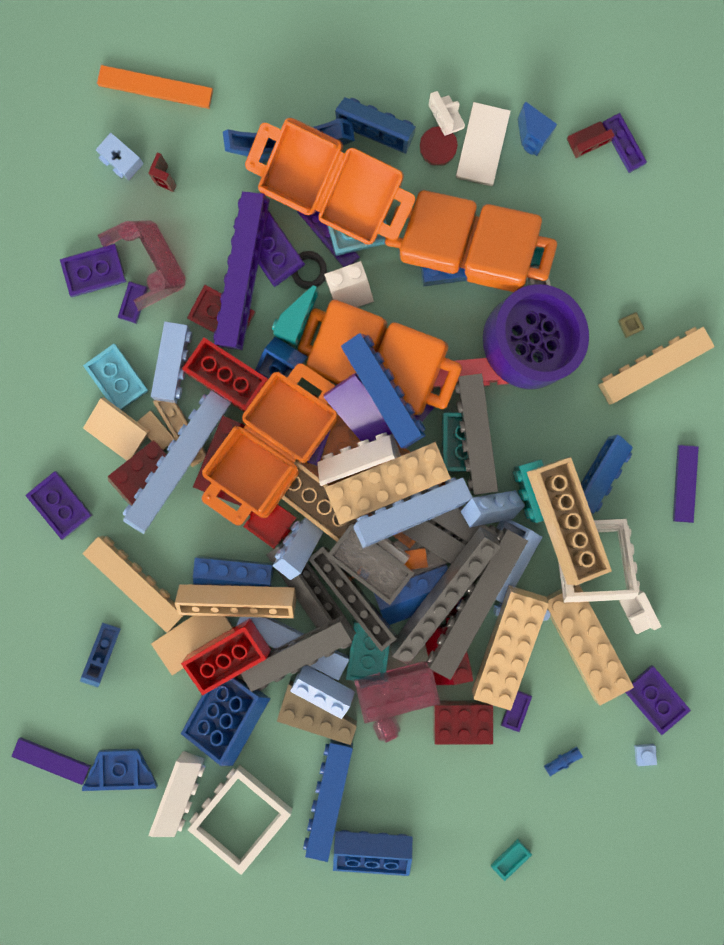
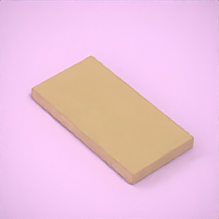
(188, 637)

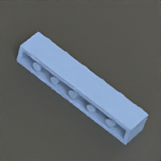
(412, 512)
(278, 634)

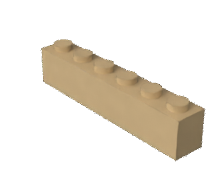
(655, 366)
(133, 582)
(236, 601)

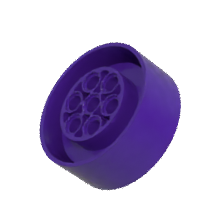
(566, 335)

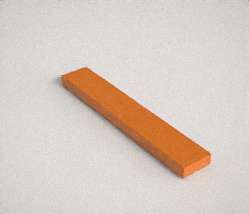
(155, 87)

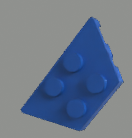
(119, 771)

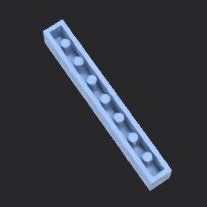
(176, 462)

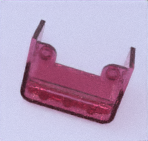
(168, 276)

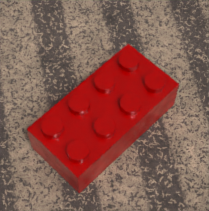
(224, 374)
(226, 656)

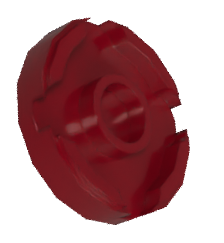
(437, 148)

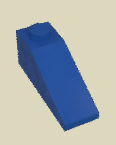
(100, 655)

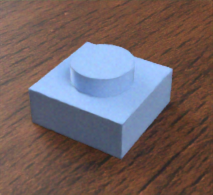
(645, 754)

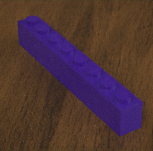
(241, 271)

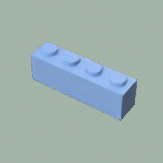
(170, 362)

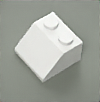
(350, 285)

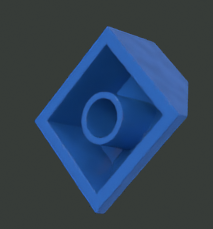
(534, 129)
(279, 358)

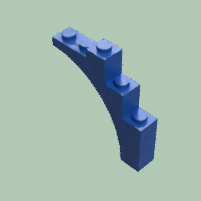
(241, 142)

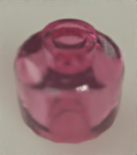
(386, 729)

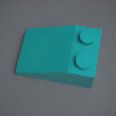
(294, 319)

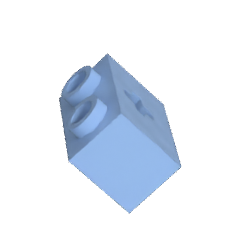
(113, 148)

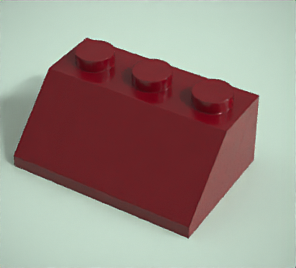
(462, 674)

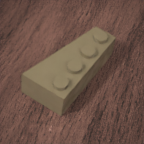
(311, 718)

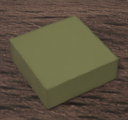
(631, 325)

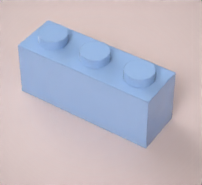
(492, 508)
(297, 548)
(322, 691)

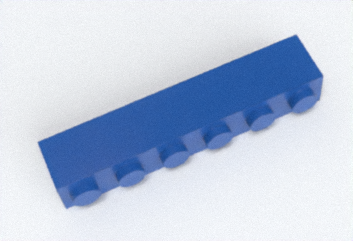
(383, 390)
(329, 800)

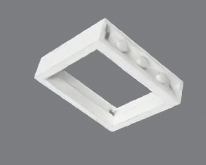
(629, 567)
(260, 789)

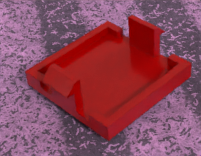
(273, 527)

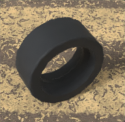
(323, 270)

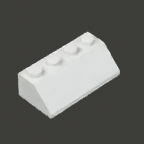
(357, 459)
(177, 795)

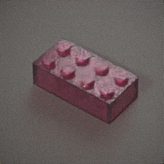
(396, 692)

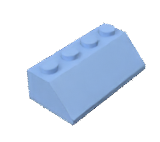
(517, 571)

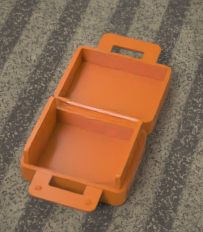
(315, 175)
(491, 247)
(407, 353)
(258, 460)

